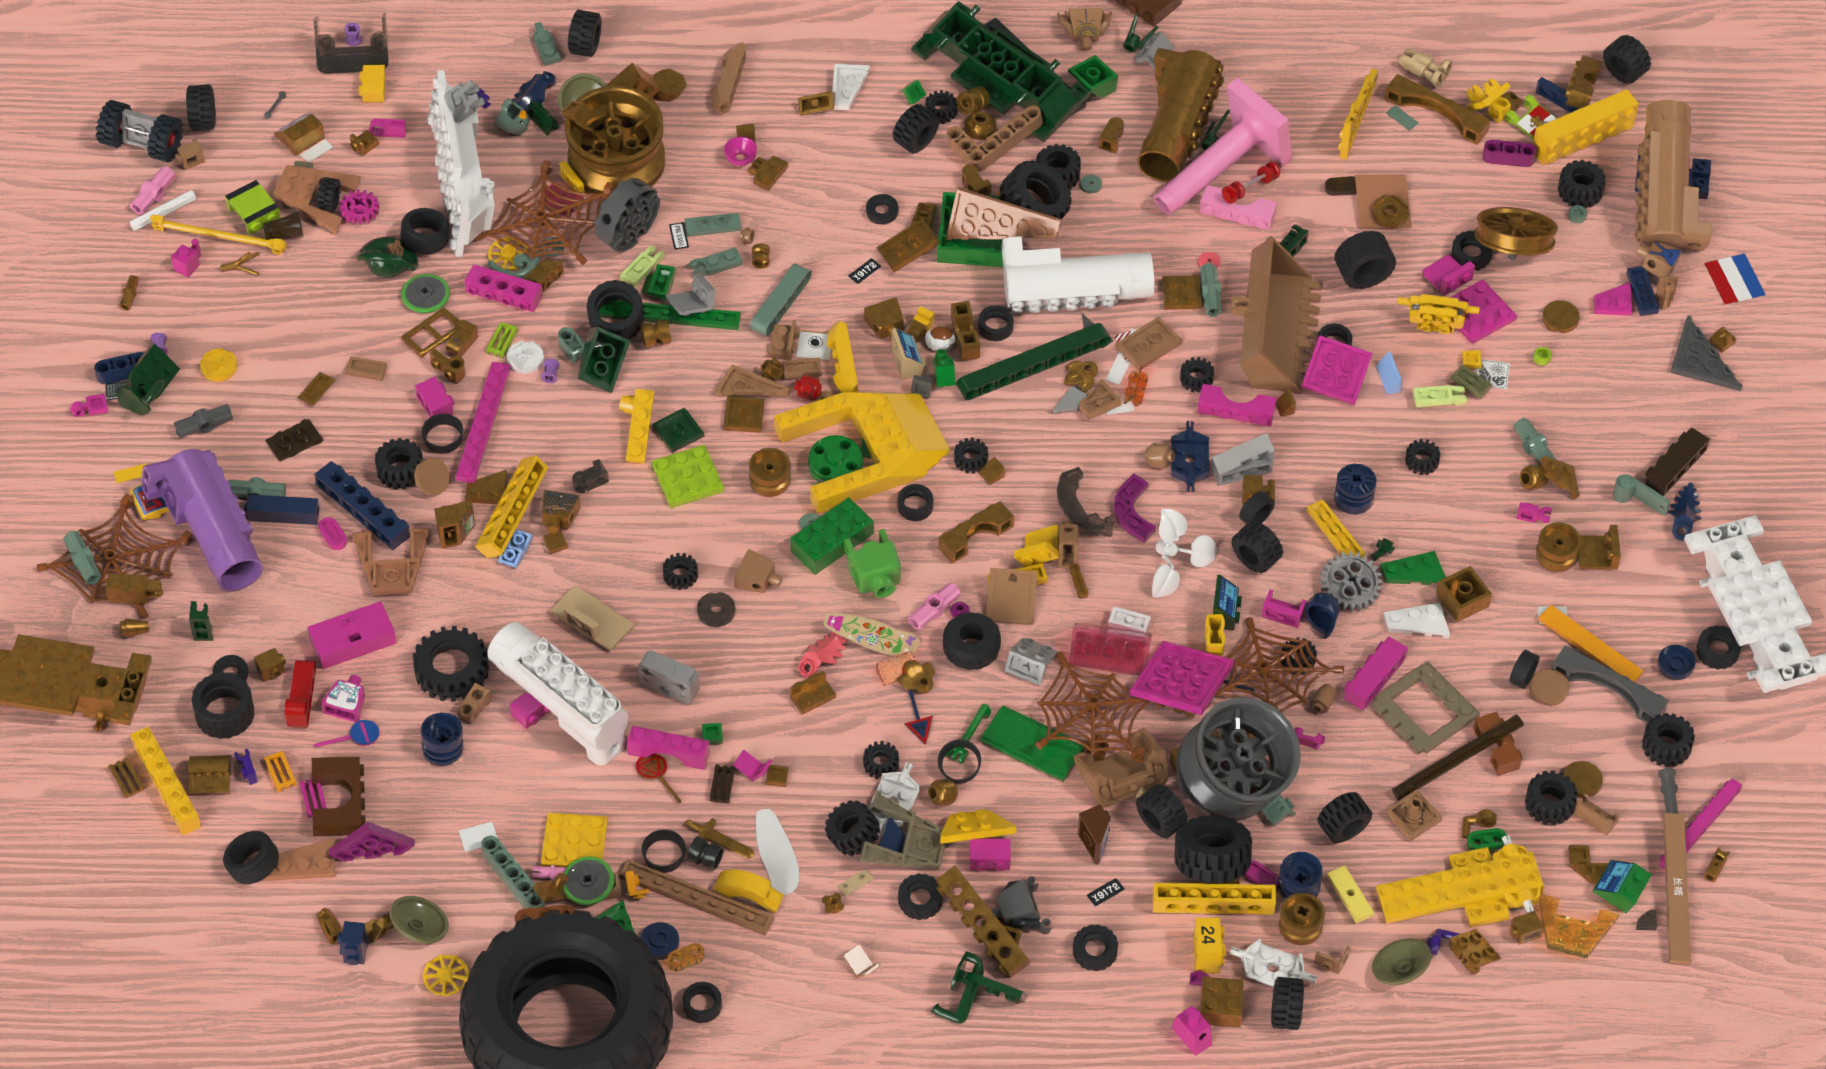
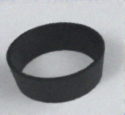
(442, 419)
(954, 744)
(663, 834)

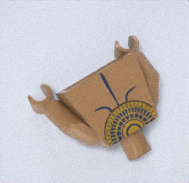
(1085, 25)

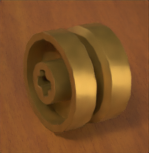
(769, 472)
(1558, 547)
(1301, 919)

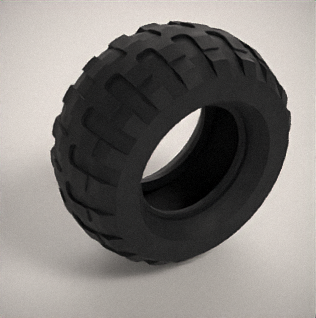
(556, 953)

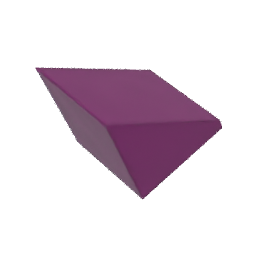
(1196, 977)

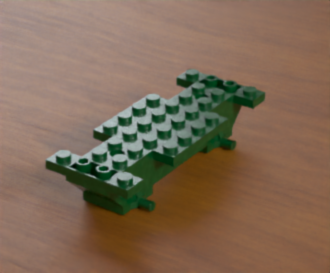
(1002, 67)

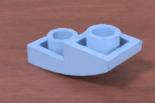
(516, 548)

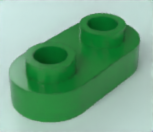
(1486, 839)

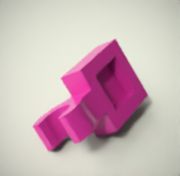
(1531, 513)

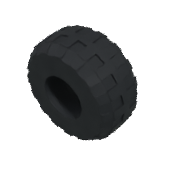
(971, 655)

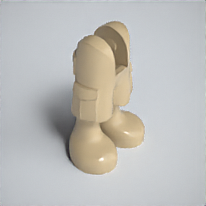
(1420, 64)

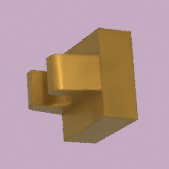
(1722, 339)

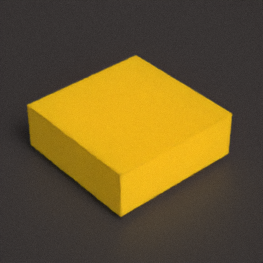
(1472, 359)

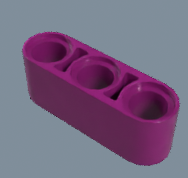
(1509, 153)

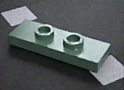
(712, 224)

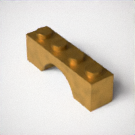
(1579, 88)
(994, 519)

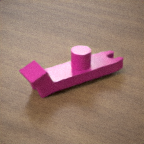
(1310, 741)

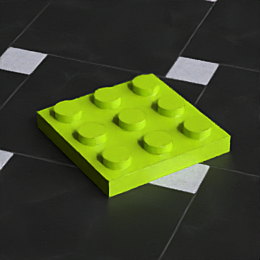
(687, 476)

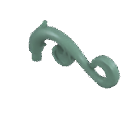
(522, 258)

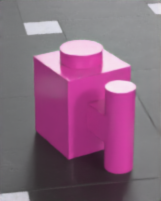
(186, 259)

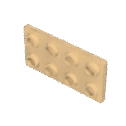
(592, 618)

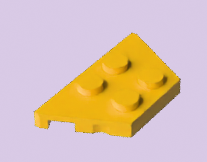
(975, 825)

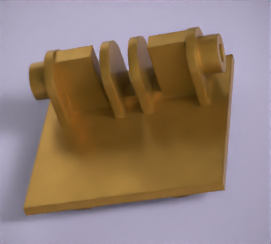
(1473, 950)

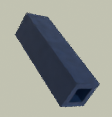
(282, 509)

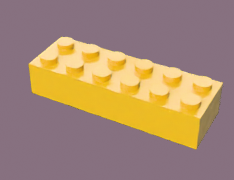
(1585, 127)

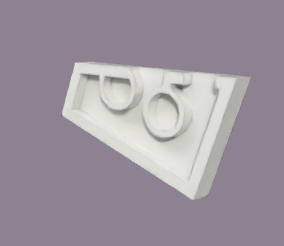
(1420, 619)

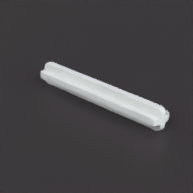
(163, 209)

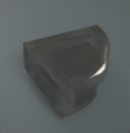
(1647, 921)

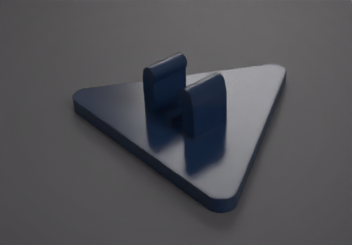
(892, 837)

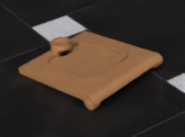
(1011, 596)

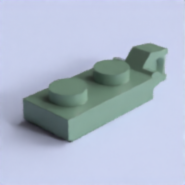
(545, 45)

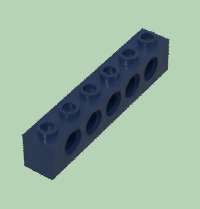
(340, 492)

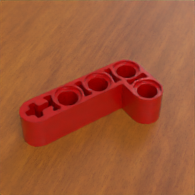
(300, 701)

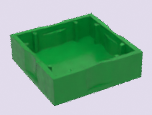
(968, 252)

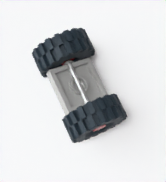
(122, 125)

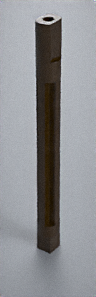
(1458, 757)

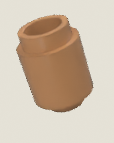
(1323, 698)

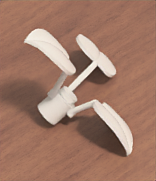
(1170, 528)

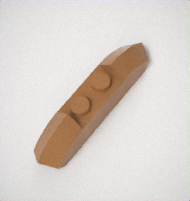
(732, 67)

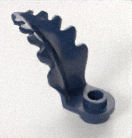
(534, 90)
(1685, 511)

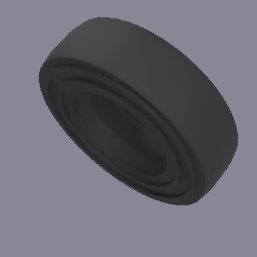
(882, 218)
(232, 660)

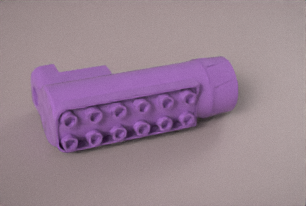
(202, 497)

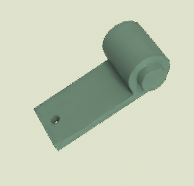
(1628, 487)

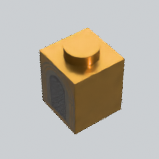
(1526, 928)

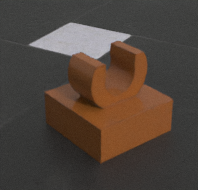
(1101, 754)

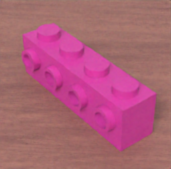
(1375, 673)

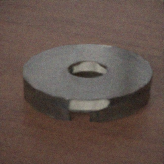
(719, 618)

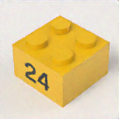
(1208, 945)

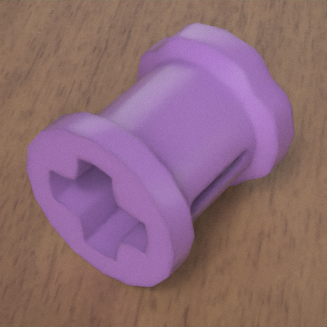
(353, 37)
(160, 340)
(550, 370)

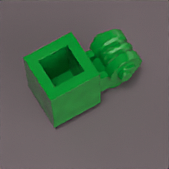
(943, 369)

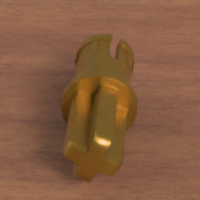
(129, 293)

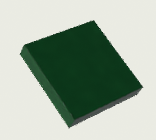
(678, 430)

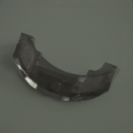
(1073, 509)

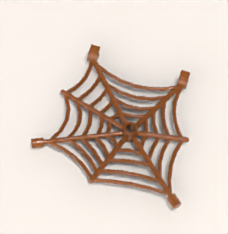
(542, 218)
(112, 558)
(1265, 669)
(1092, 707)

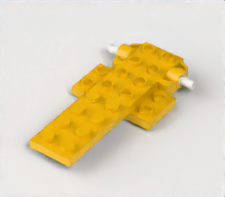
(1476, 881)

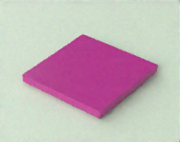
(1182, 677)

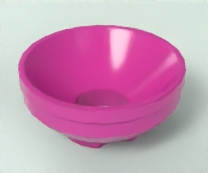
(738, 146)

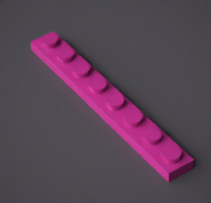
(483, 422)

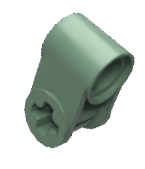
(570, 343)

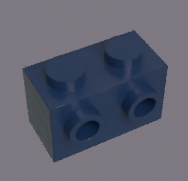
(353, 942)

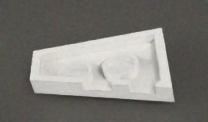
(847, 83)

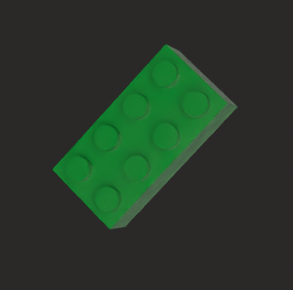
(824, 538)

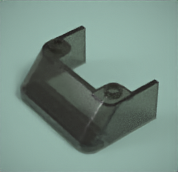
(350, 59)

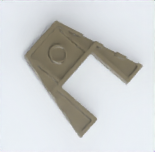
(921, 842)

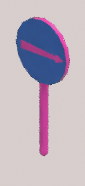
(362, 733)

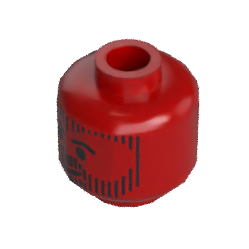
(808, 388)

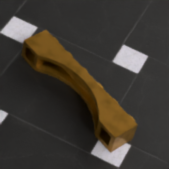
(1408, 93)

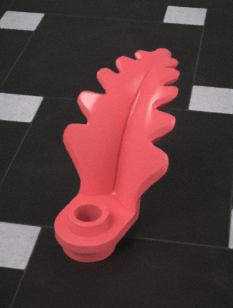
(823, 652)

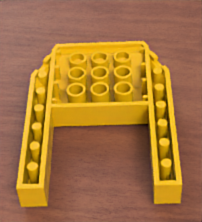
(895, 430)

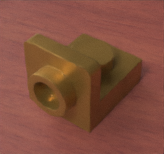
(363, 143)
(378, 928)

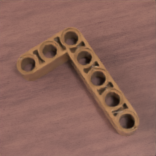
(996, 140)

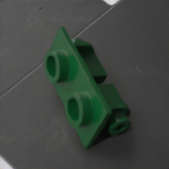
(540, 117)

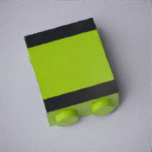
(252, 206)

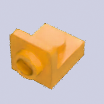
(631, 882)

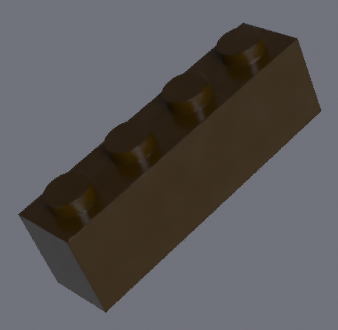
(1676, 461)

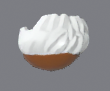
(940, 338)

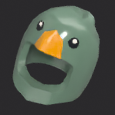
(512, 118)

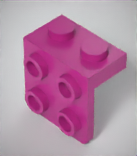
(1448, 274)

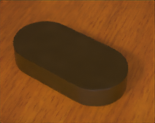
(1341, 186)

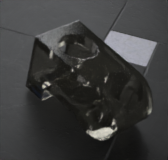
(590, 478)

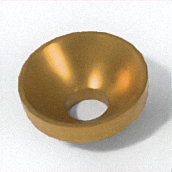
(980, 130)

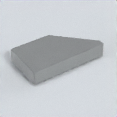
(1070, 401)

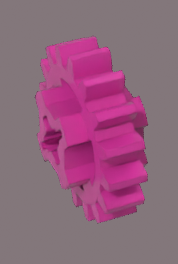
(359, 207)

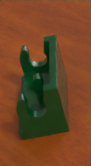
(1295, 241)
(200, 623)

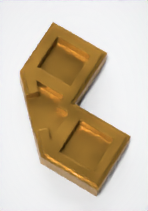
(1580, 861)

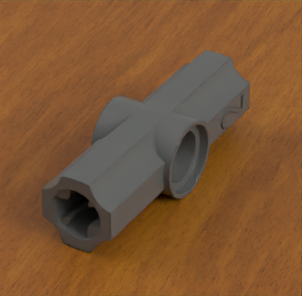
(203, 420)

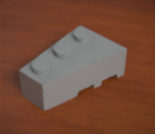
(1249, 458)

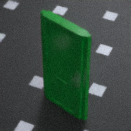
(1017, 737)

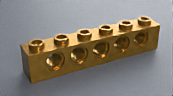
(954, 879)

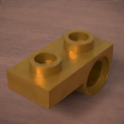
(451, 368)

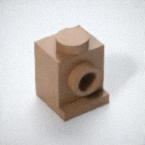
(190, 155)

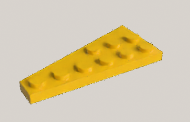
(1356, 114)

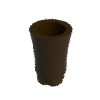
(283, 227)

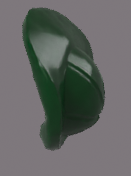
(387, 264)

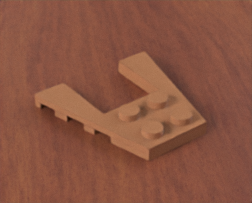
(299, 185)
(395, 575)

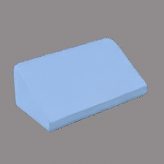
(1389, 374)

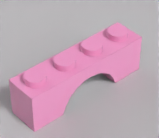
(1256, 214)

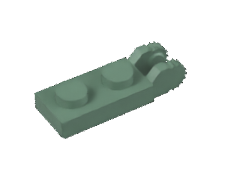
(717, 262)

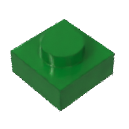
(914, 92)
(712, 732)

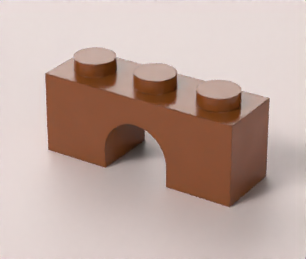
(1506, 757)

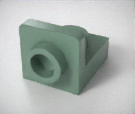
(1279, 809)

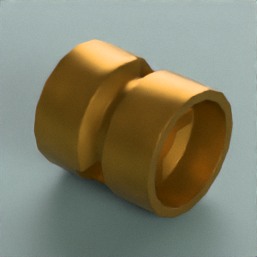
(973, 100)
(655, 333)

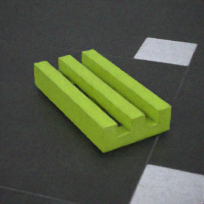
(496, 351)

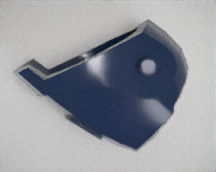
(1322, 613)

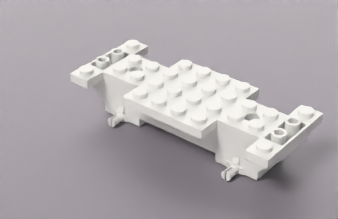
(465, 192)
(1757, 604)

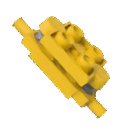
(1437, 312)

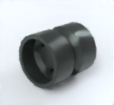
(705, 853)

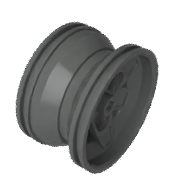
(1205, 782)

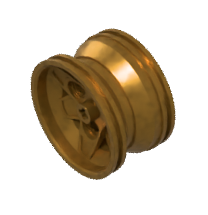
(614, 132)

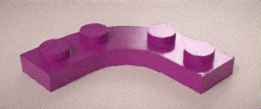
(1125, 511)

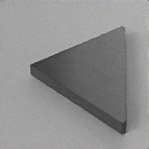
(1700, 360)

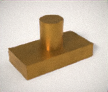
(553, 889)

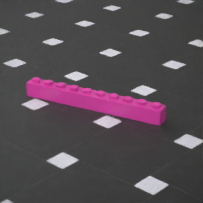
(1709, 814)

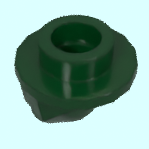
(1385, 546)

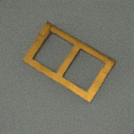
(426, 325)

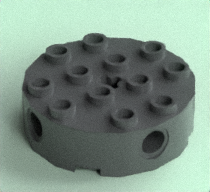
(627, 214)

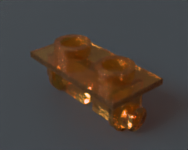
(1137, 381)

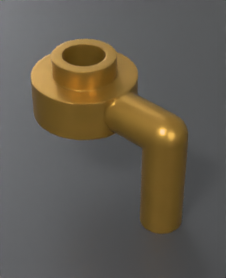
(1484, 818)

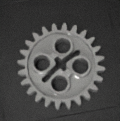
(1365, 574)

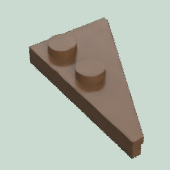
(745, 383)

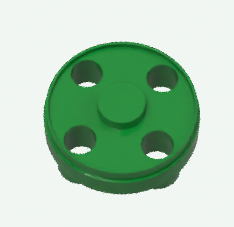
(834, 457)

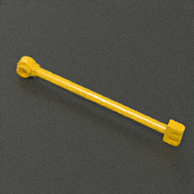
(159, 223)

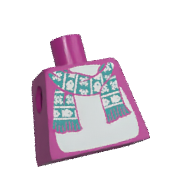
(345, 699)

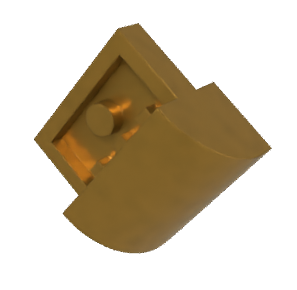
(209, 774)

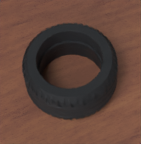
(421, 242)
(257, 868)

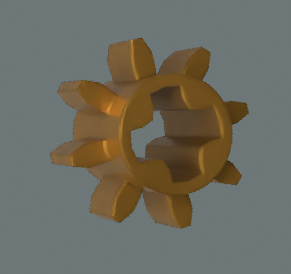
(772, 369)

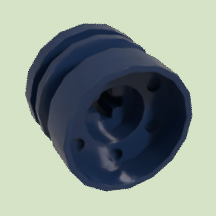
(1355, 489)
(442, 738)
(1302, 869)

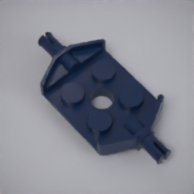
(1190, 445)

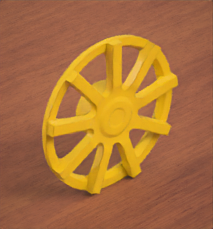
(507, 253)
(445, 974)

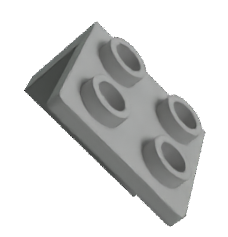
(698, 300)
(1029, 660)

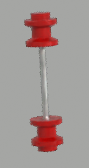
(1236, 190)

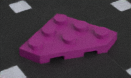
(371, 842)

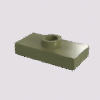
(1471, 381)

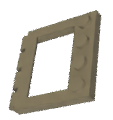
(1407, 727)

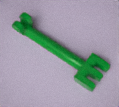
(983, 711)

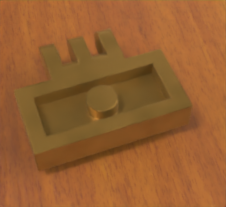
(767, 172)

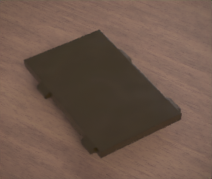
(294, 440)

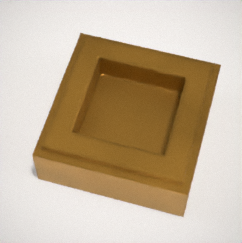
(555, 542)
(777, 775)

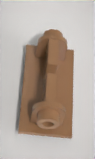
(1666, 290)

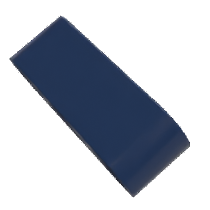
(116, 368)

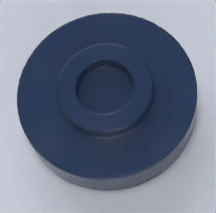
(1676, 662)
(660, 939)

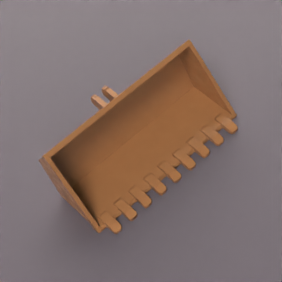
(1277, 319)

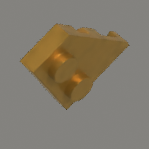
(487, 489)

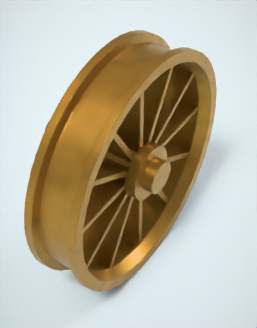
(1516, 231)

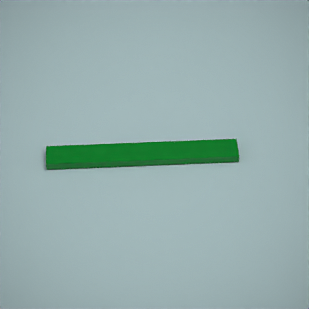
(655, 312)

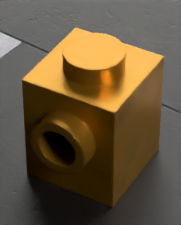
(270, 664)

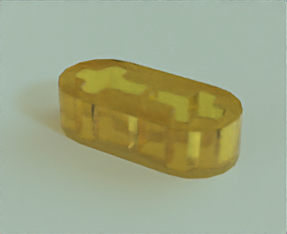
(686, 957)

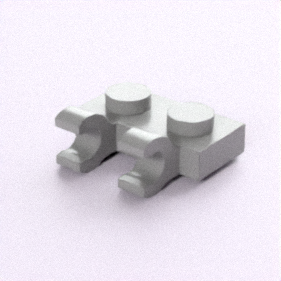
(460, 102)

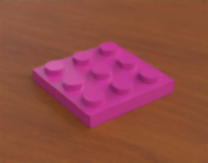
(1492, 313)
(1336, 370)

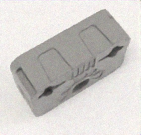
(668, 677)

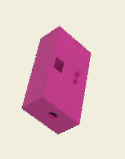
(352, 635)

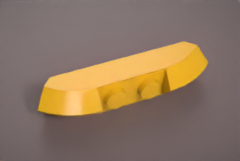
(845, 371)

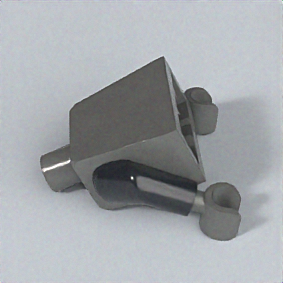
(1019, 907)

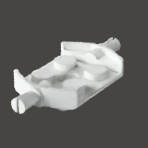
(901, 789)
(1259, 957)

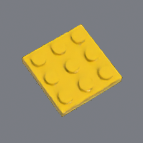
(572, 838)

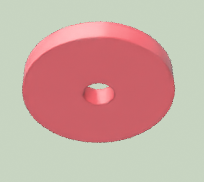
(1209, 256)

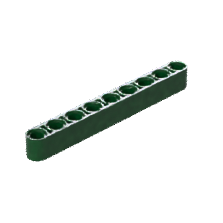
(1033, 361)

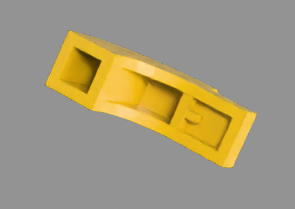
(750, 886)

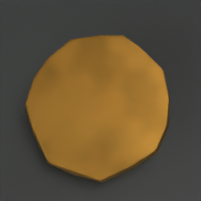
(670, 84)

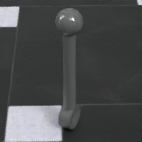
(282, 95)

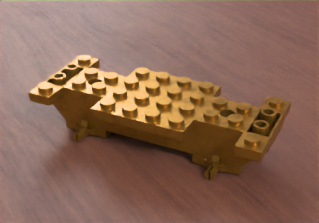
(62, 680)

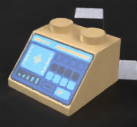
(907, 354)

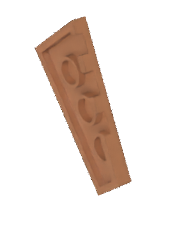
(305, 863)

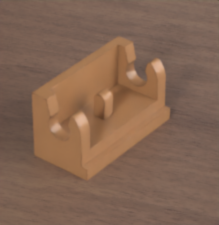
(1595, 815)

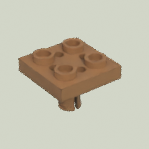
(1415, 804)

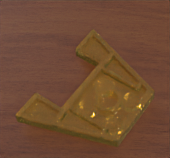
(1571, 934)

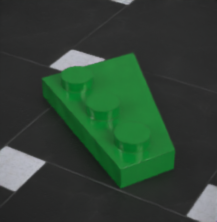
(1416, 568)

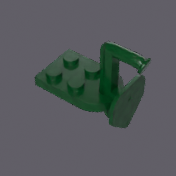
(153, 374)
(973, 981)

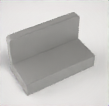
(1148, 51)

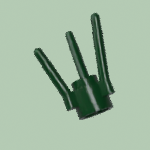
(1133, 41)
(1210, 137)

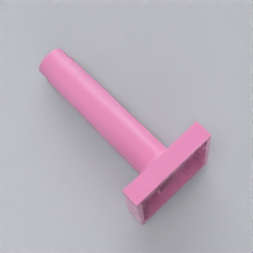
(1253, 125)

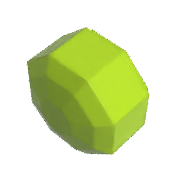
(1542, 356)

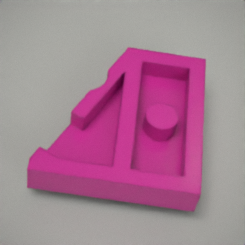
(1614, 301)

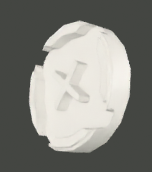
(525, 357)

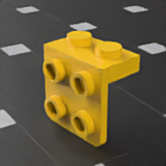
(1039, 546)

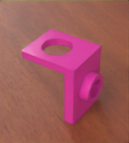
(751, 766)

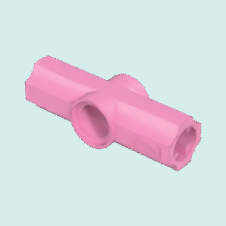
(152, 190)
(941, 600)

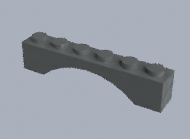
(1582, 668)

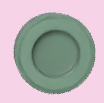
(1577, 214)

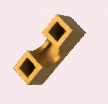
(966, 336)

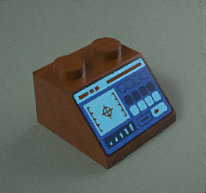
(1094, 831)

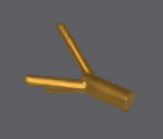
(236, 264)

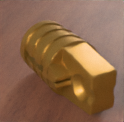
(329, 925)

